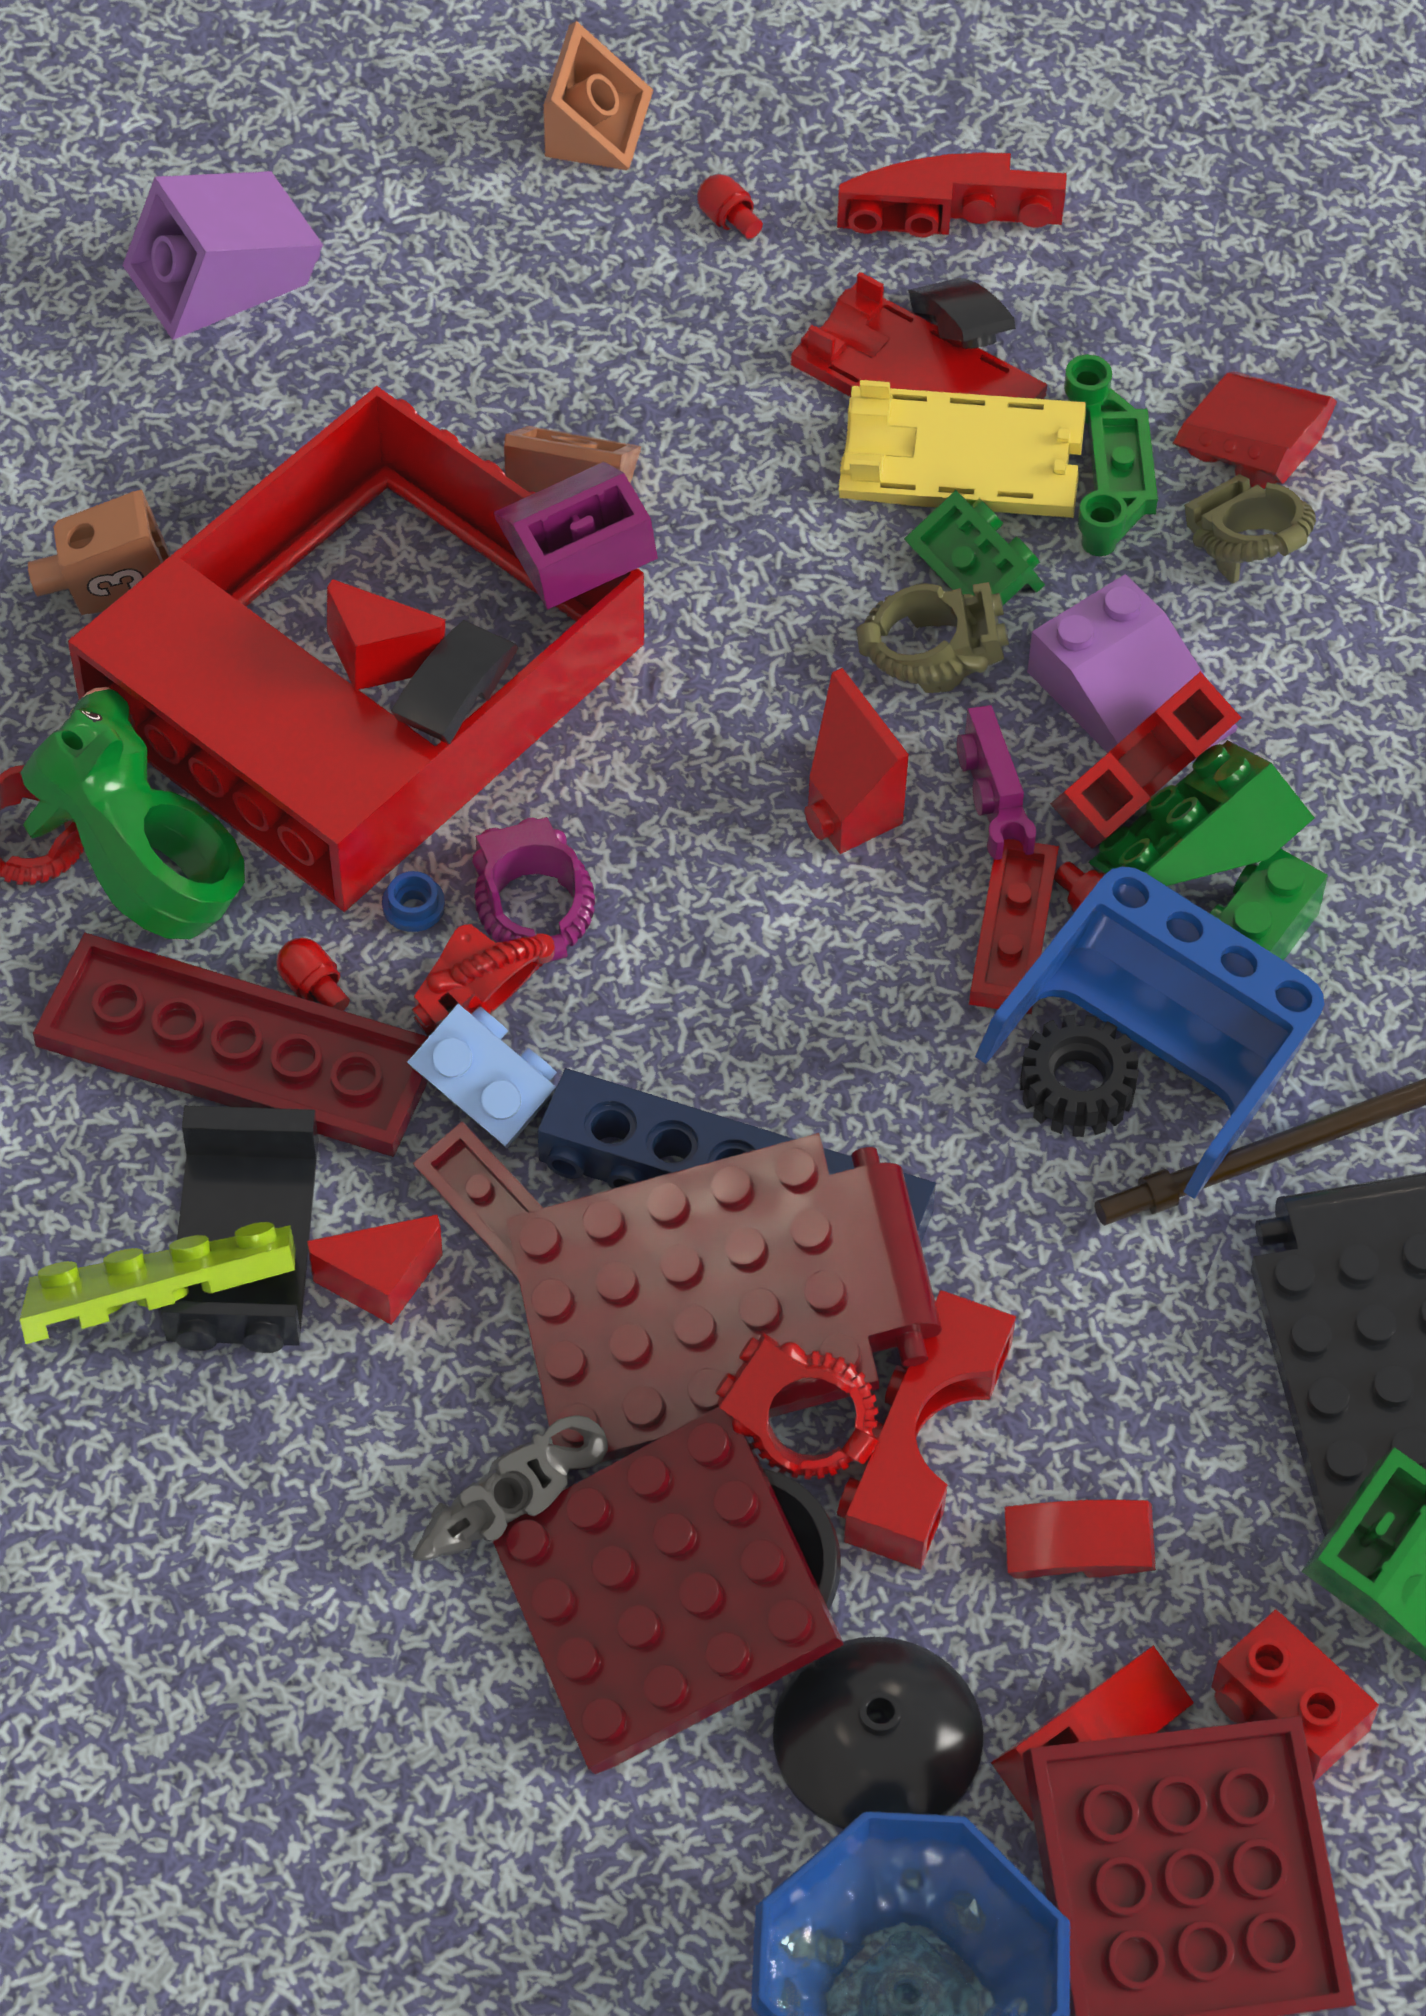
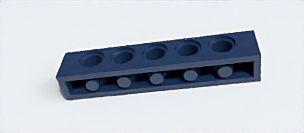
(654, 1128)

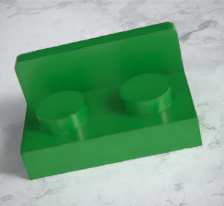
(967, 550)

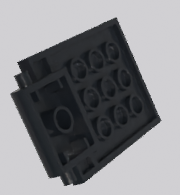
(1349, 1327)

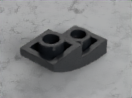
(963, 311)
(451, 679)

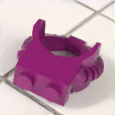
(530, 850)

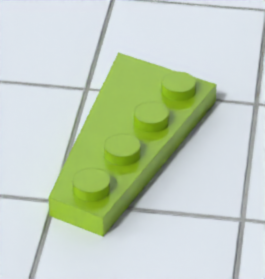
(153, 1278)

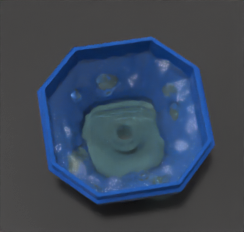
(915, 1912)

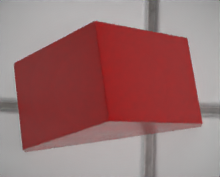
(378, 636)
(378, 1264)

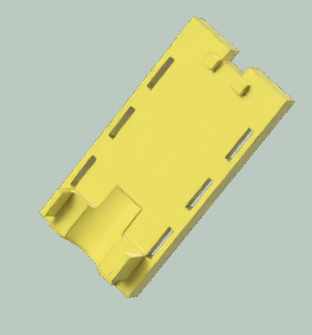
(986, 447)

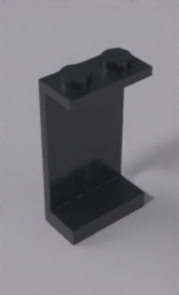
(238, 1173)

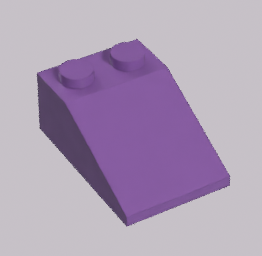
(1111, 661)

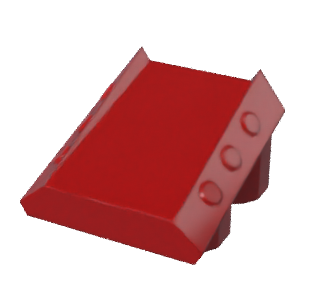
(1256, 427)

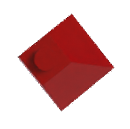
(855, 771)

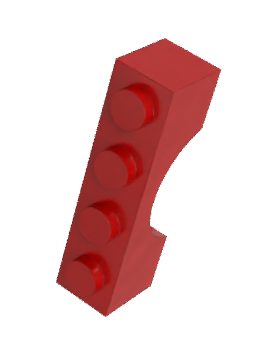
(899, 1496)

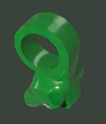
(98, 778)

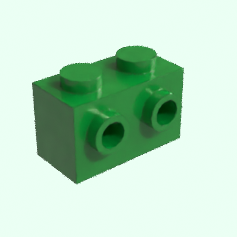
(1275, 902)

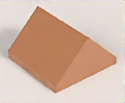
(593, 104)
(544, 456)

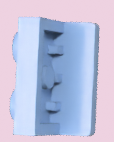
(484, 1074)

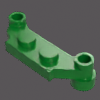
(1119, 457)

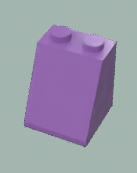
(218, 247)

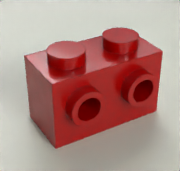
(1284, 1675)

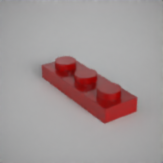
(1013, 921)

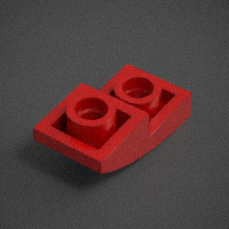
(1080, 1536)

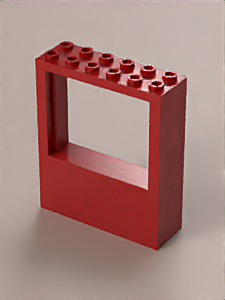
(279, 735)

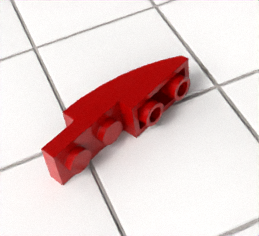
(929, 191)

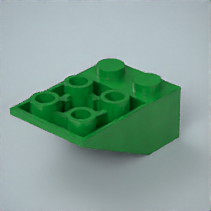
(1214, 820)
(1379, 1551)

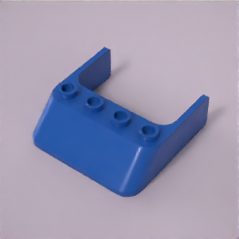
(1177, 989)

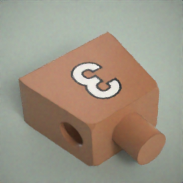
(101, 553)

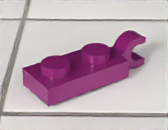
(995, 781)

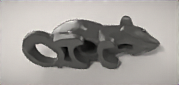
(516, 1485)

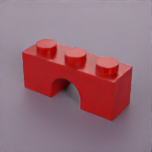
(1145, 760)

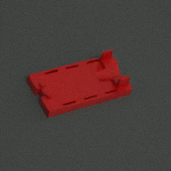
(887, 343)

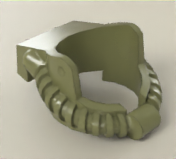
(1236, 507)
(941, 669)

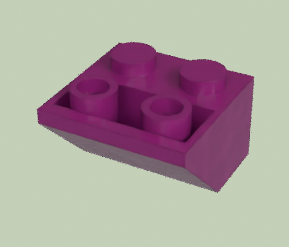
(579, 533)

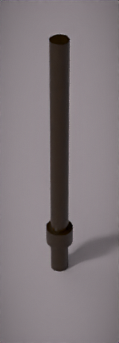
(1163, 1189)

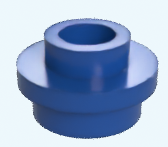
(413, 886)

